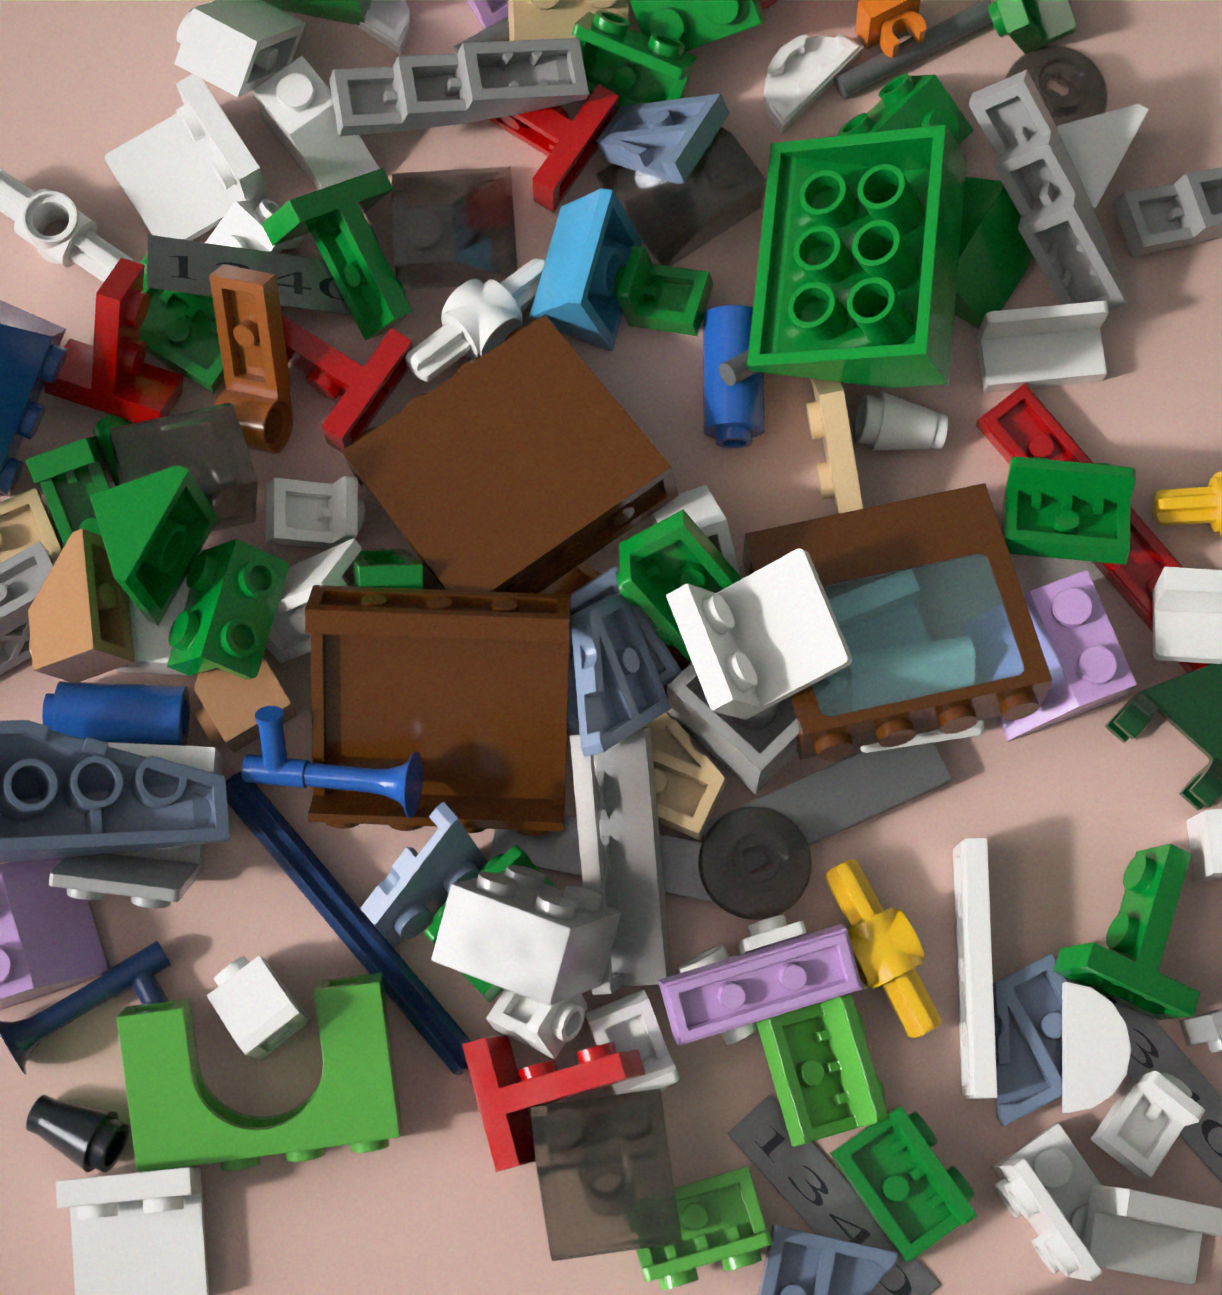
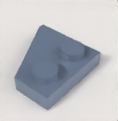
(663, 136)
(613, 675)
(422, 881)
(1028, 1039)
(820, 1265)

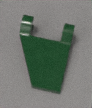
(1195, 709)

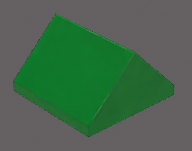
(990, 251)
(154, 534)

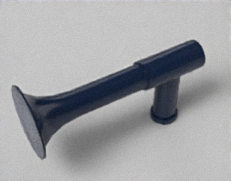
(134, 972)

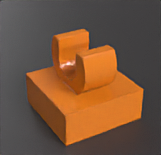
(883, 19)

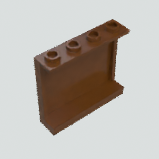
(513, 467)
(450, 676)

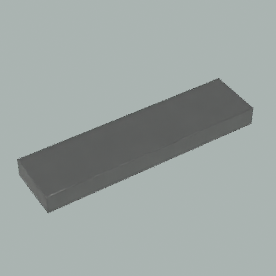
(851, 792)

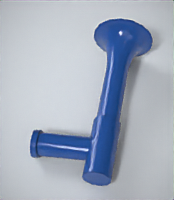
(274, 768)

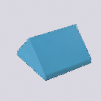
(580, 268)

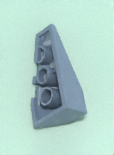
(93, 799)

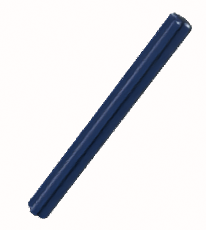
(348, 921)

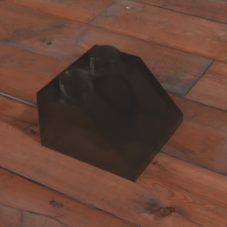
(606, 1175)

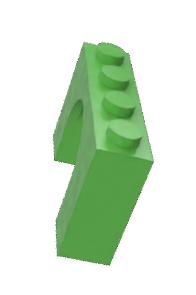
(185, 1125)

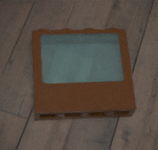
(925, 615)

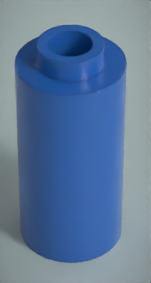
(737, 411)
(119, 712)

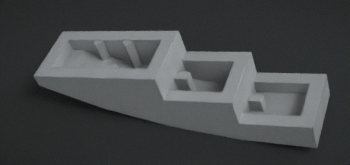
(460, 87)
(1048, 193)
(1172, 213)

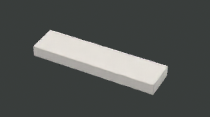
(974, 970)

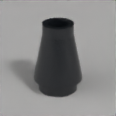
(82, 1133)

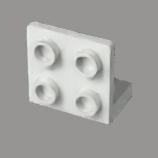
(187, 167)
(761, 636)
(1053, 1191)
(137, 1233)

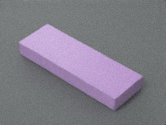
(760, 984)

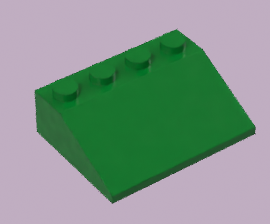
(860, 258)

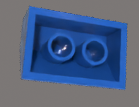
(27, 360)

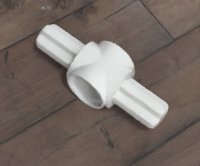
(75, 245)
(476, 320)

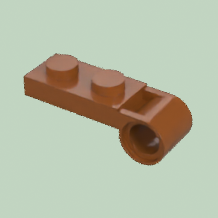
(253, 355)

